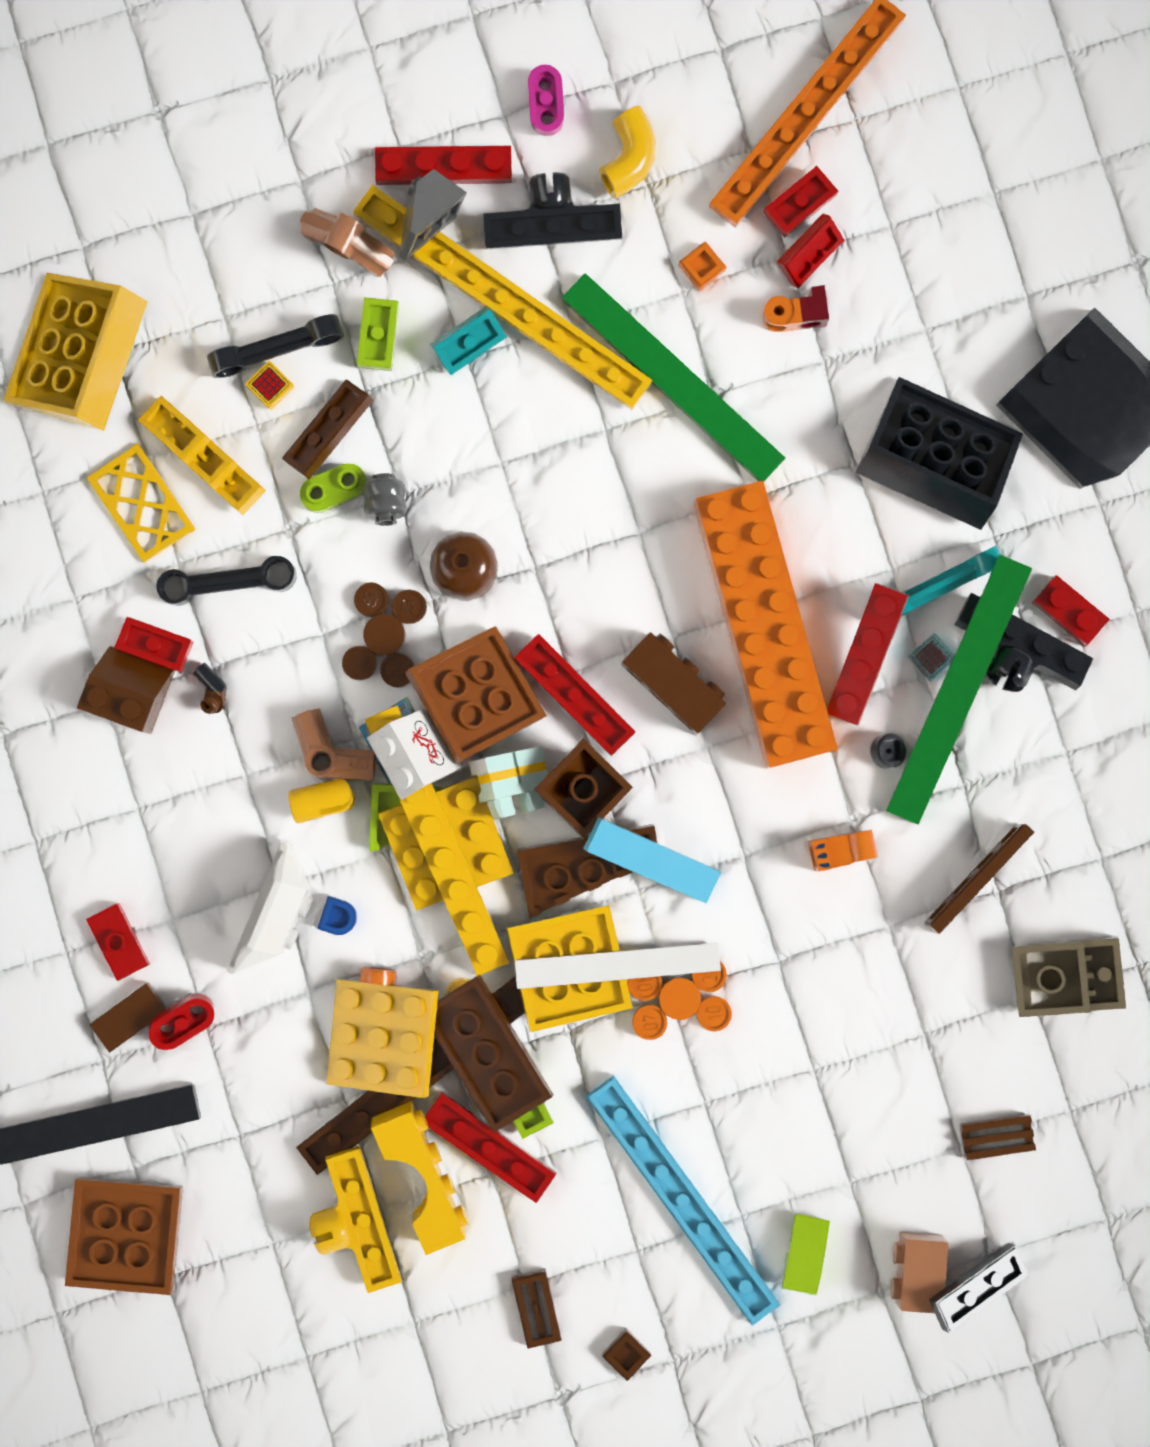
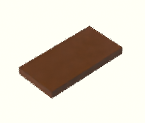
(488, 1054)

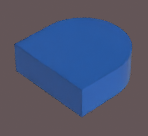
(338, 916)

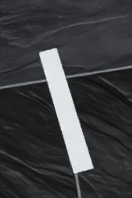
(617, 965)

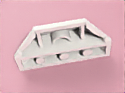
(274, 912)

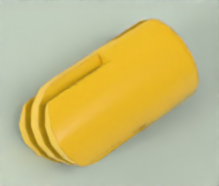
(320, 800)

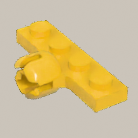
(356, 1221)

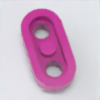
(546, 101)

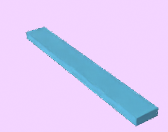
(682, 1200)

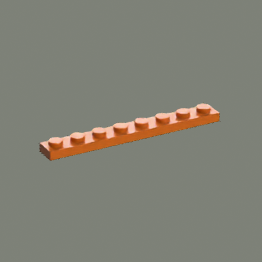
(807, 111)

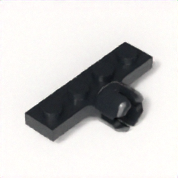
(552, 219)
(1029, 649)

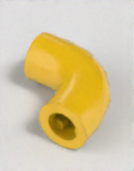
(636, 154)

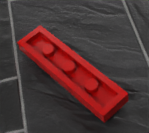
(455, 163)
(867, 653)
(574, 695)
(488, 1148)

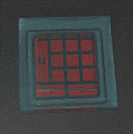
(931, 657)

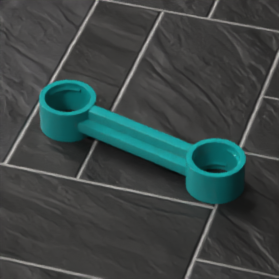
(951, 579)

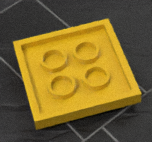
(473, 830)
(569, 935)
(382, 1038)

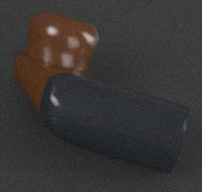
(214, 689)

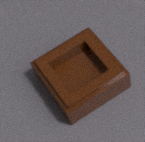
(626, 1354)

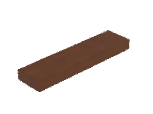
(978, 878)

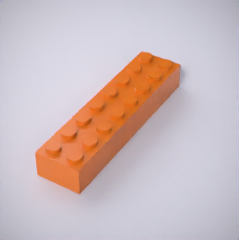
(764, 624)

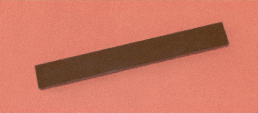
(355, 1121)

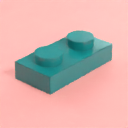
(468, 340)

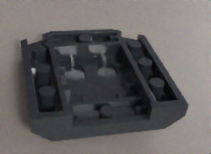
(1086, 402)

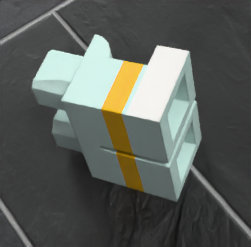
(508, 776)

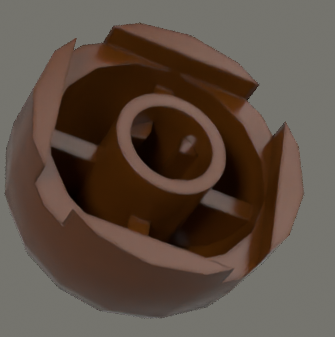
(463, 566)

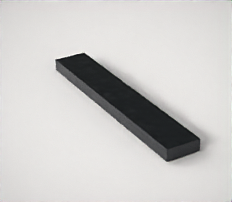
(99, 1124)

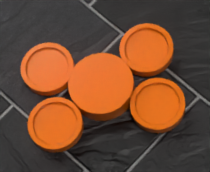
(679, 1000)

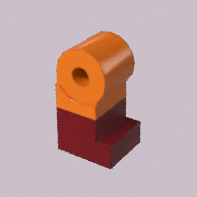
(797, 313)

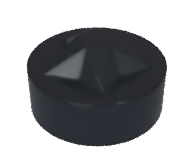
(888, 751)

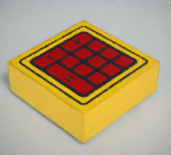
(269, 385)

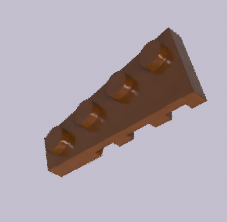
(564, 870)

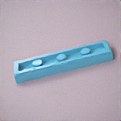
(652, 860)

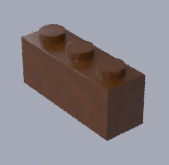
(674, 682)

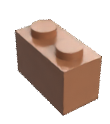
(919, 1271)

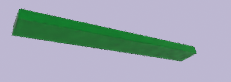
(673, 378)
(959, 689)

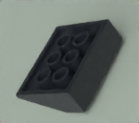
(940, 453)

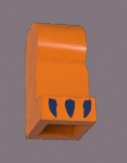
(842, 850)

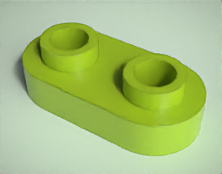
(333, 489)

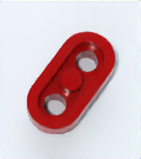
(184, 1022)

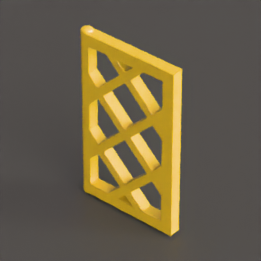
(150, 475)

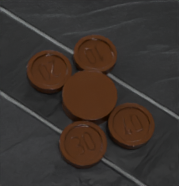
(384, 634)

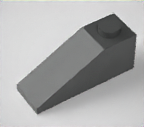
(430, 209)

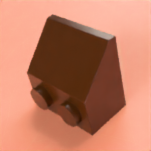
(126, 690)
(582, 788)

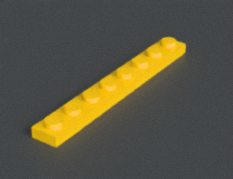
(449, 868)

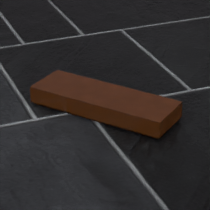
(327, 429)

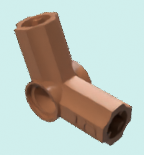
(347, 239)
(315, 740)

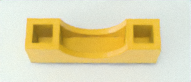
(403, 1139)

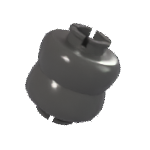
(384, 499)

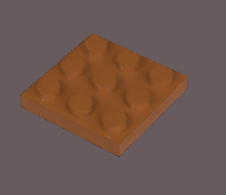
(475, 694)
(123, 1235)

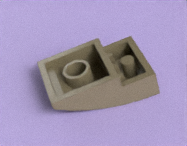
(1069, 976)

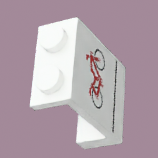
(413, 753)

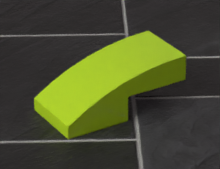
(805, 1254)

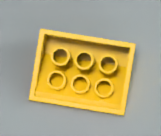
(76, 350)

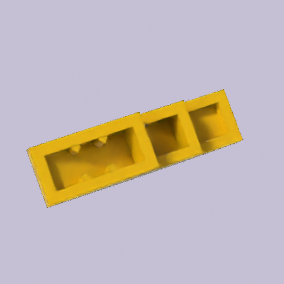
(202, 455)

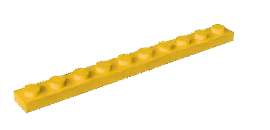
(509, 303)

